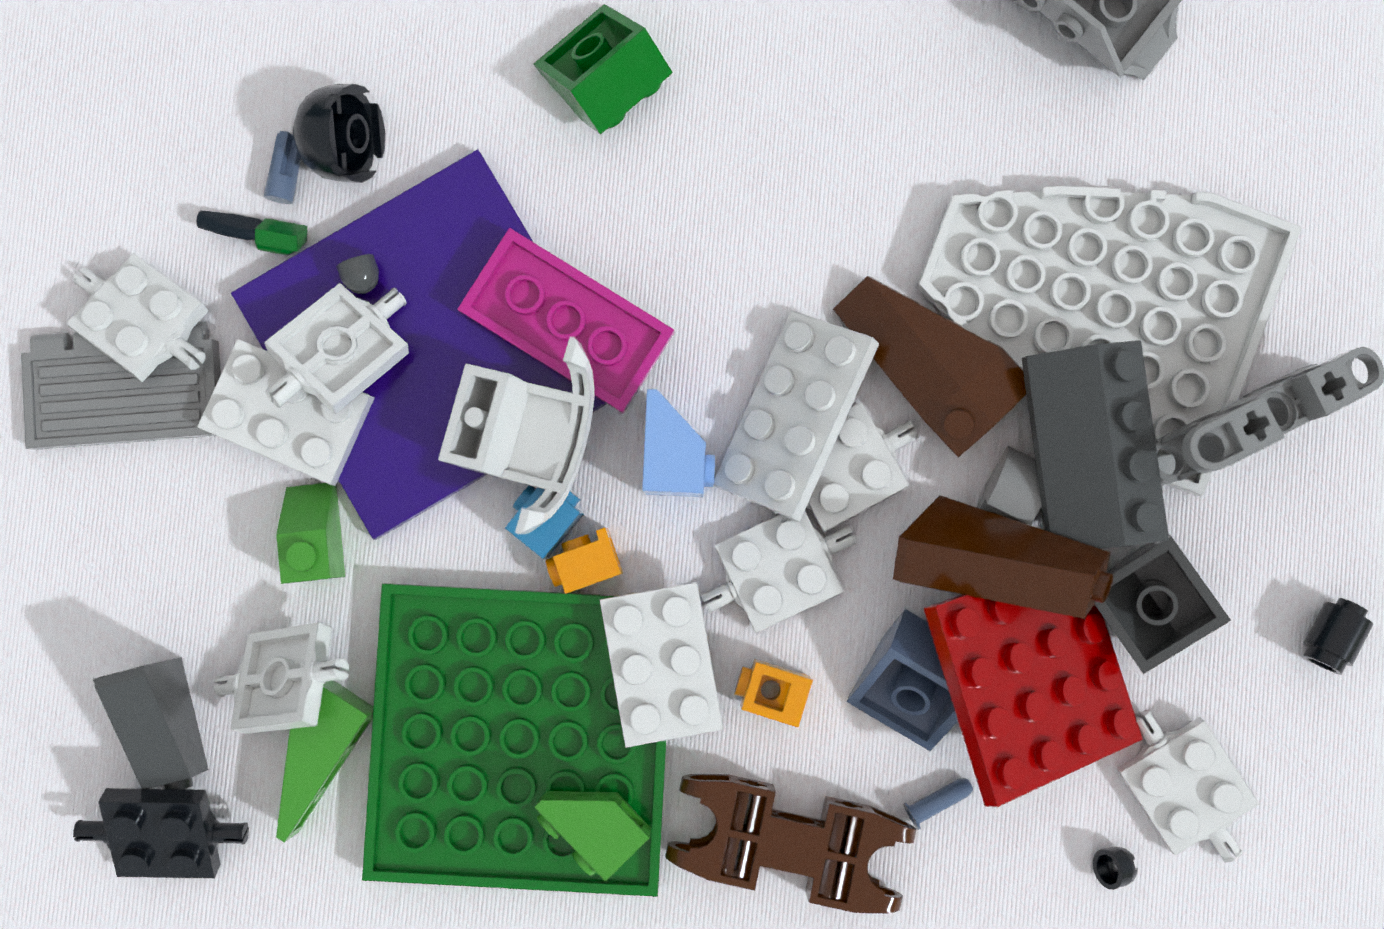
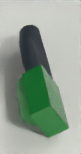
(269, 234)

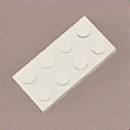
(795, 414)

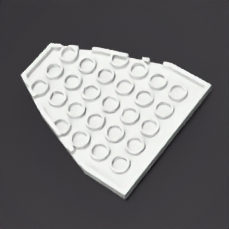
(1118, 267)

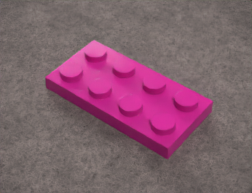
(543, 301)

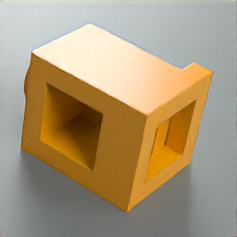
(584, 562)
(786, 705)

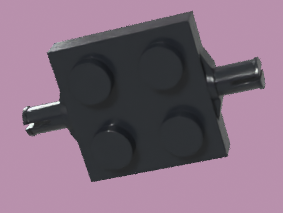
(160, 832)

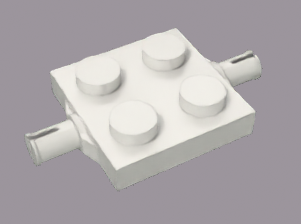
(138, 317)
(337, 348)
(859, 470)
(778, 569)
(281, 679)
(1187, 786)

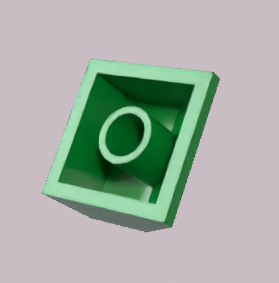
(604, 68)

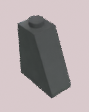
(155, 723)

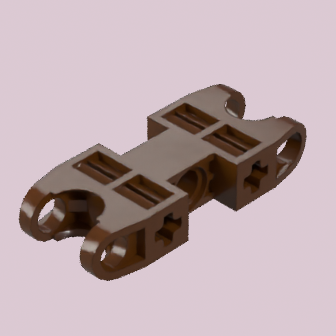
(827, 849)

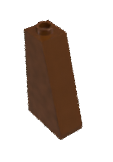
(1000, 560)

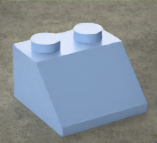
(673, 453)

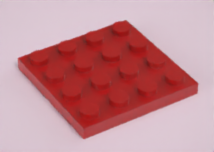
(1030, 691)

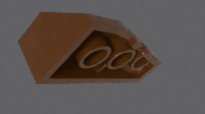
(942, 370)

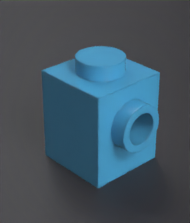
(553, 531)

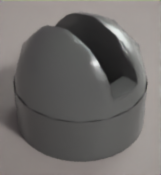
(359, 273)

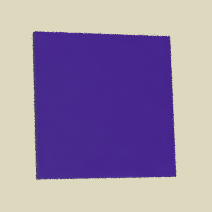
(431, 251)

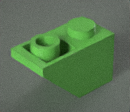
(596, 825)

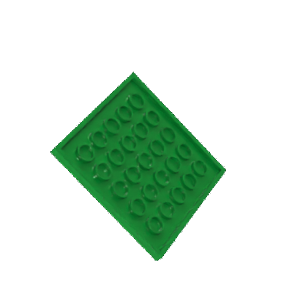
(479, 717)

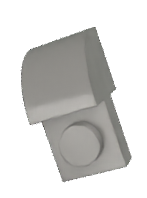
(1013, 488)

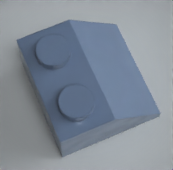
(907, 684)

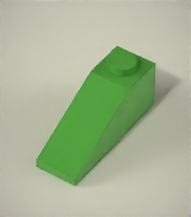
(318, 754)

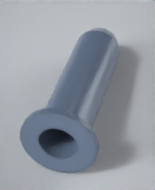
(938, 801)

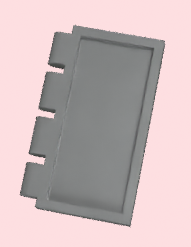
(91, 400)

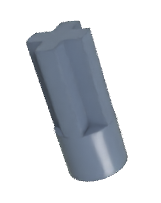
(283, 170)

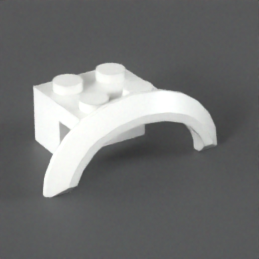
(523, 431)

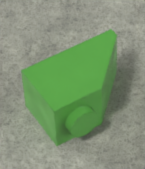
(310, 534)

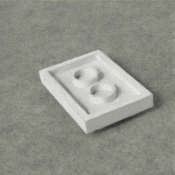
(297, 434)
(661, 664)

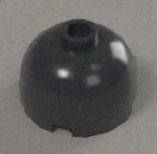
(339, 133)

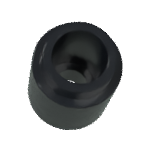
(1337, 635)

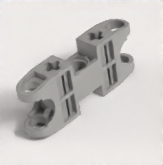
(1268, 414)

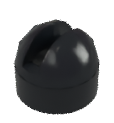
(1104, 869)

